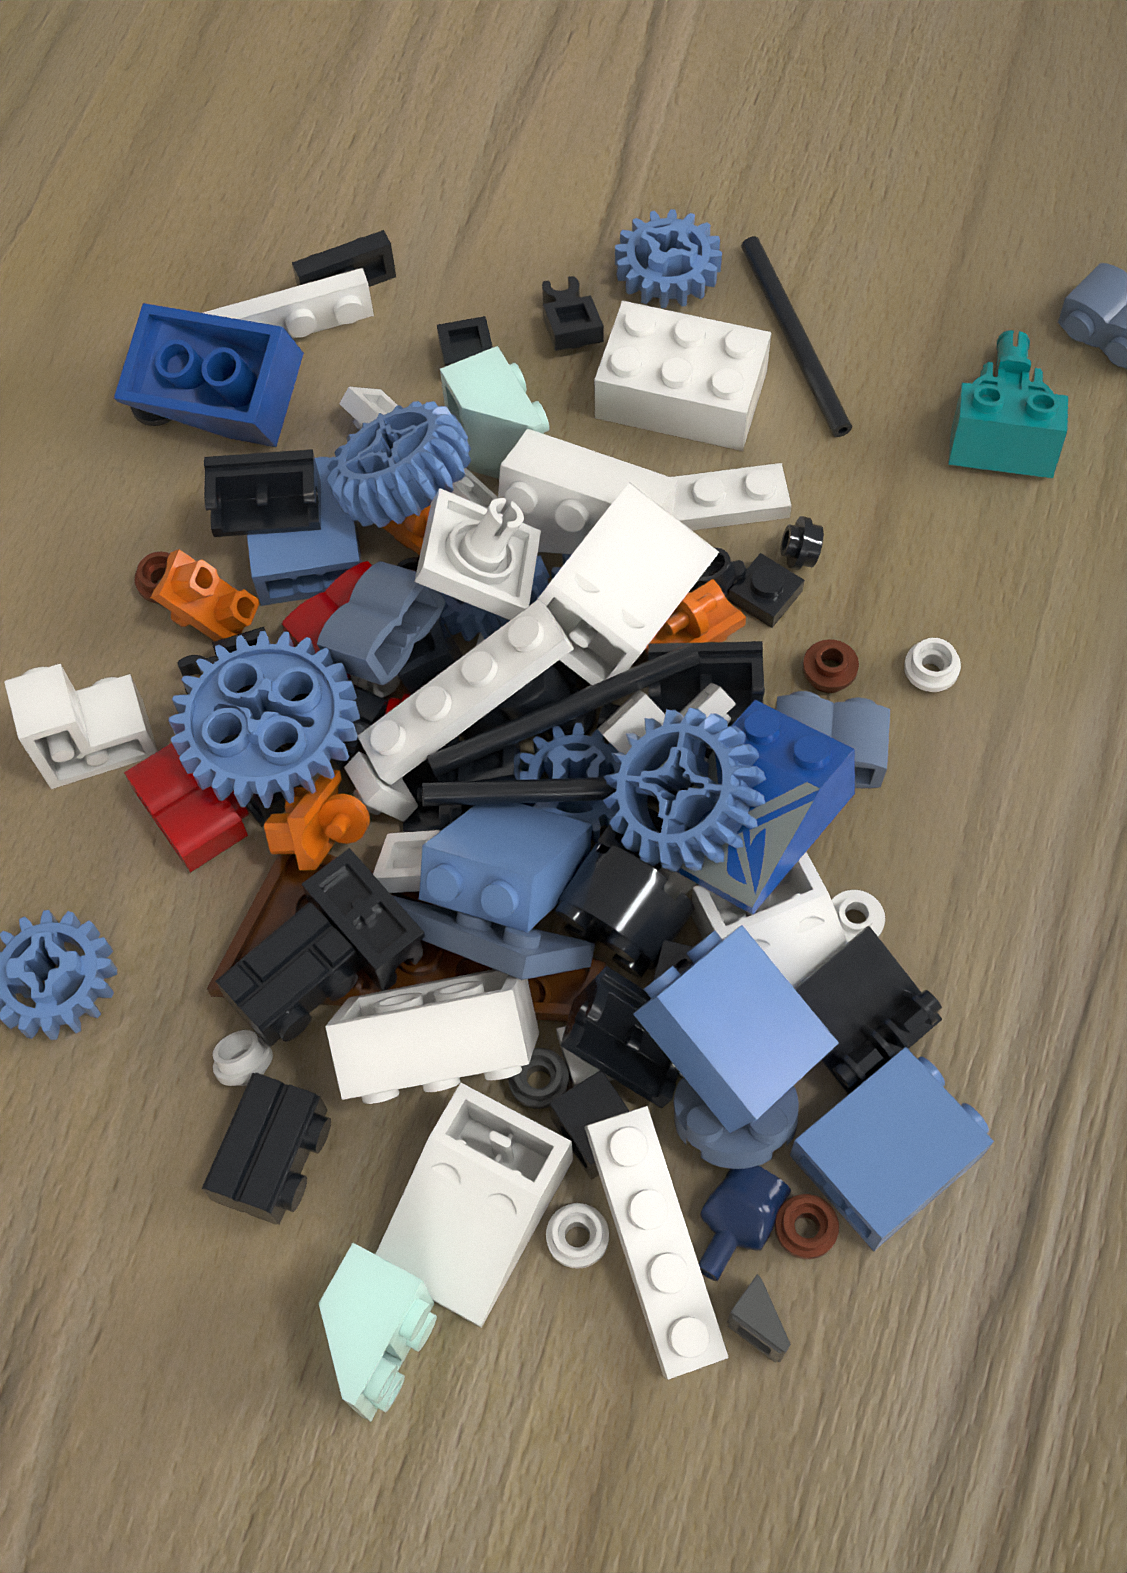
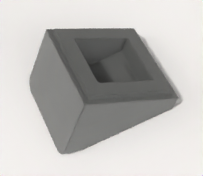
(758, 1321)

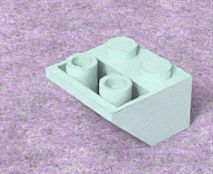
(491, 406)
(371, 1323)

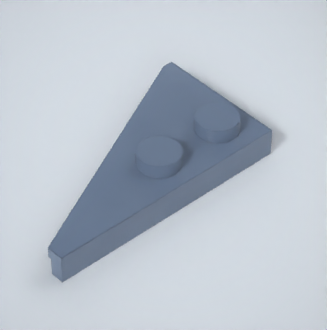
(499, 946)

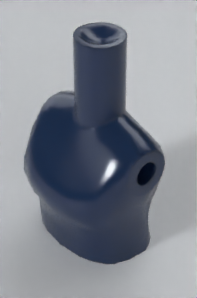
(740, 1215)

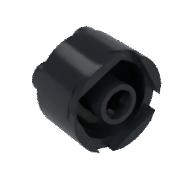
(624, 907)

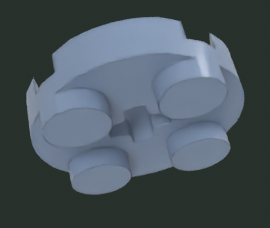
(743, 1147)

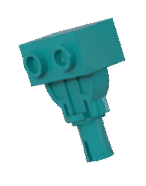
(1007, 418)

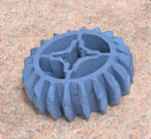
(399, 463)
(684, 745)

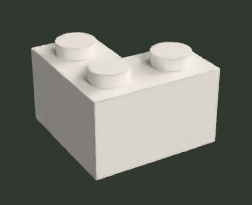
(81, 730)

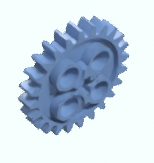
(264, 719)

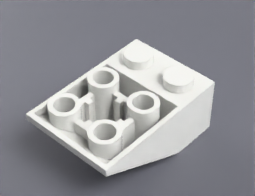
(624, 584)
(791, 926)
(474, 1201)

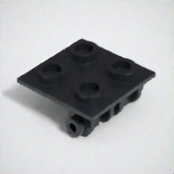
(867, 1008)

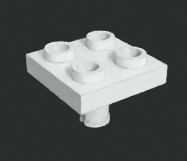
(479, 554)

